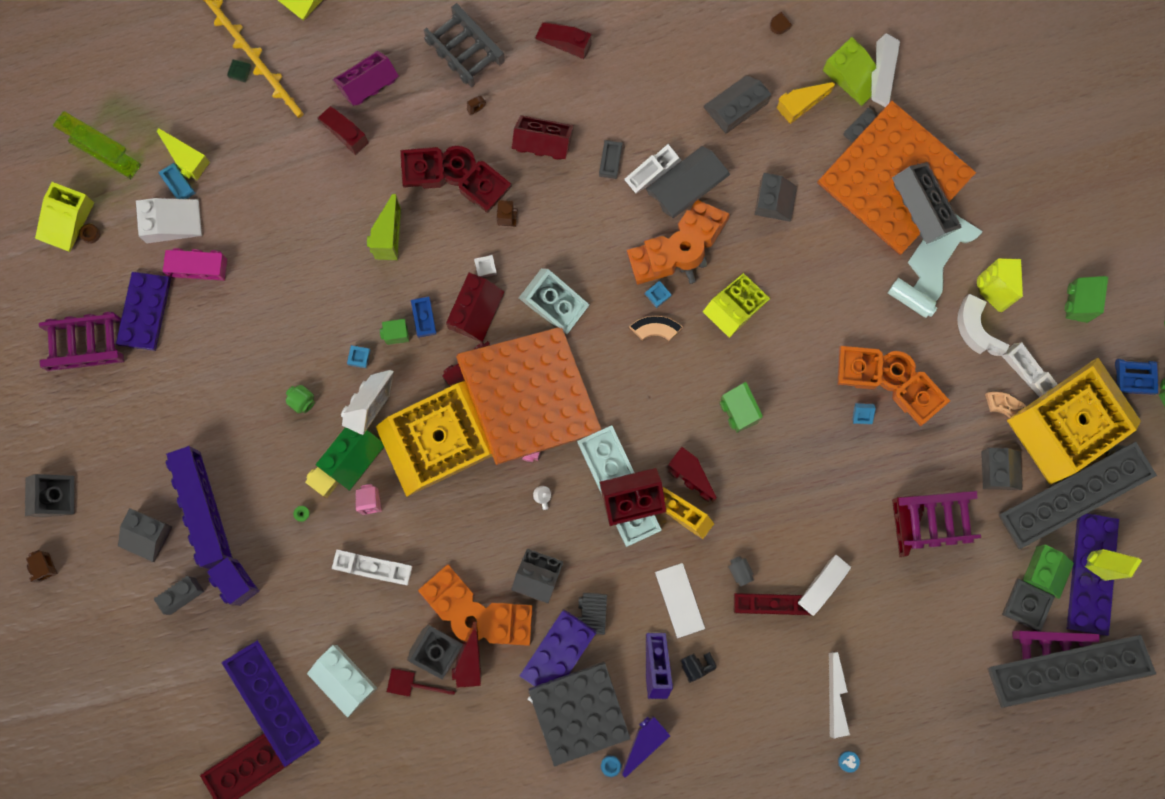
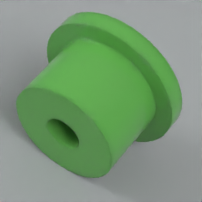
(298, 511)

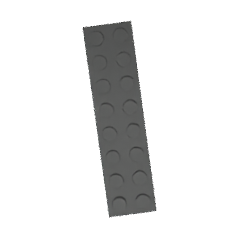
(1077, 495)
(1071, 671)

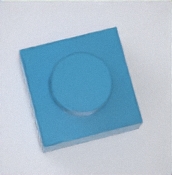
(658, 294)
(358, 356)
(863, 413)

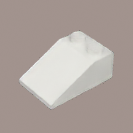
(168, 219)

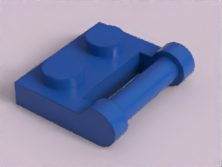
(1135, 382)

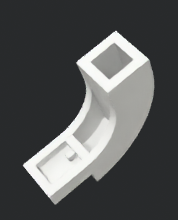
(971, 328)

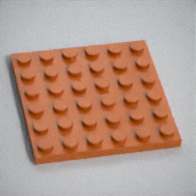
(865, 171)
(528, 394)

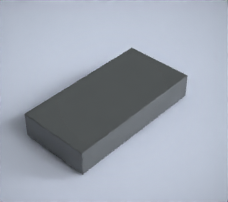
(610, 159)

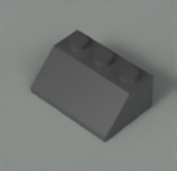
(738, 103)

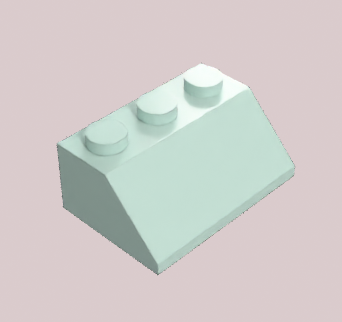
(341, 680)

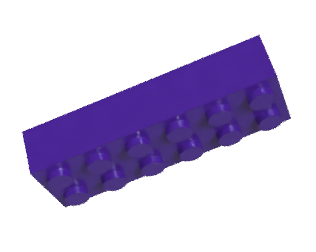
(199, 507)

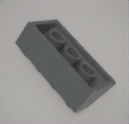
(926, 202)

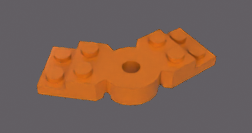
(662, 255)
(911, 390)
(455, 603)

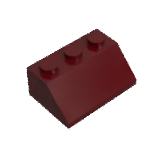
(542, 137)
(475, 307)
(633, 496)

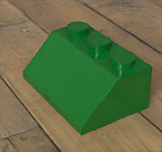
(350, 456)

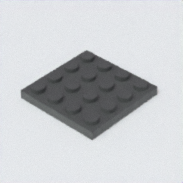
(579, 713)

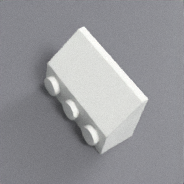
(367, 402)

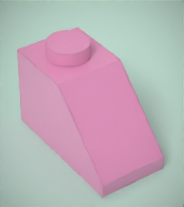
(368, 500)

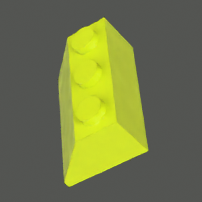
(1001, 283)

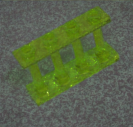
(97, 145)

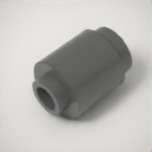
(741, 571)

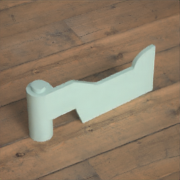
(928, 264)

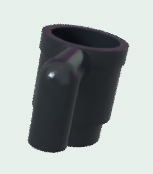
(693, 668)

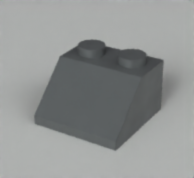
(775, 197)
(1001, 469)
(49, 495)
(142, 534)

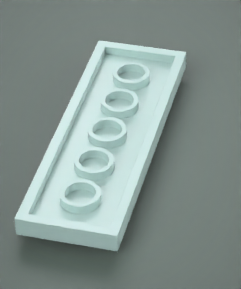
(608, 461)

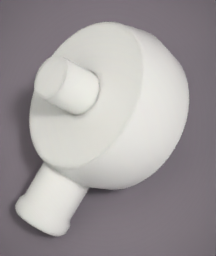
(542, 495)

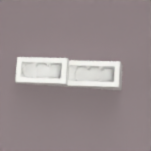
(883, 75)
(1028, 369)
(837, 686)

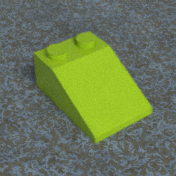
(852, 70)
(385, 232)

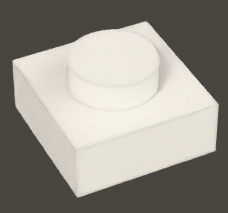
(485, 266)

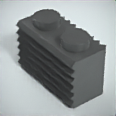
(178, 595)
(593, 611)

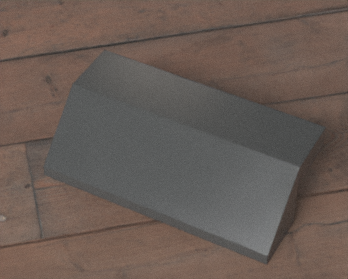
(688, 181)

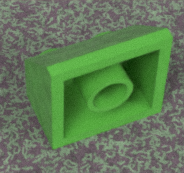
(1086, 298)
(741, 408)
(1048, 570)

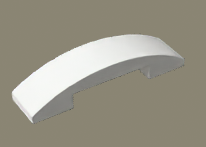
(372, 567)

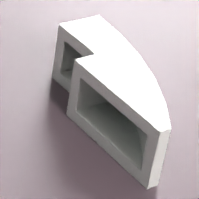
(652, 169)
(824, 585)

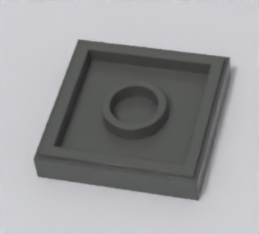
(1028, 605)

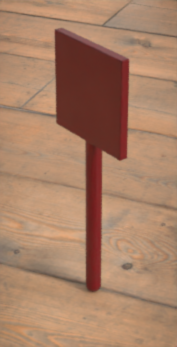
(402, 682)

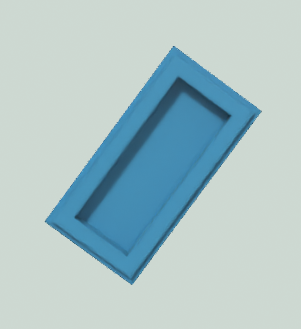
(176, 182)

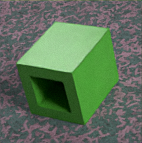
(394, 332)

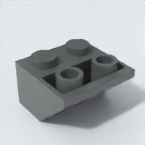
(537, 575)

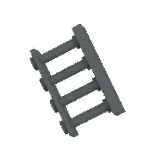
(470, 28)

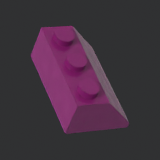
(366, 78)

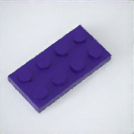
(143, 311)
(558, 650)

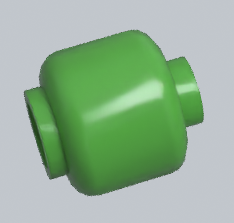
(300, 399)

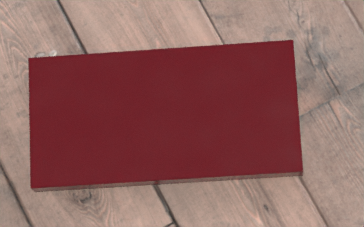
(243, 770)

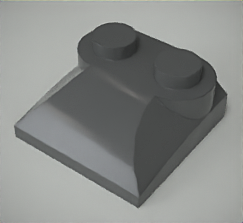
(434, 651)

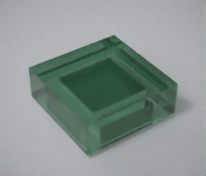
(239, 70)

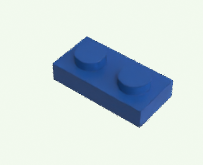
(423, 317)

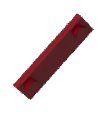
(768, 604)

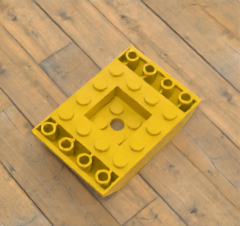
(1052, 427)
(412, 444)

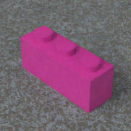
(195, 264)

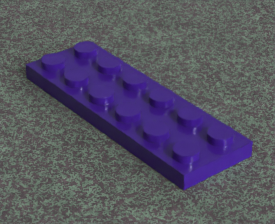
(1089, 594)
(271, 703)

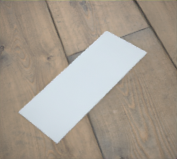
(680, 600)

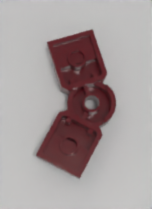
(434, 168)

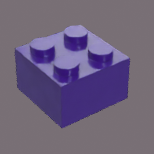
(232, 581)

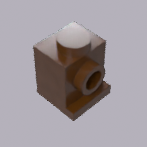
(506, 213)
(40, 566)

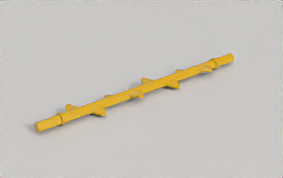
(254, 54)

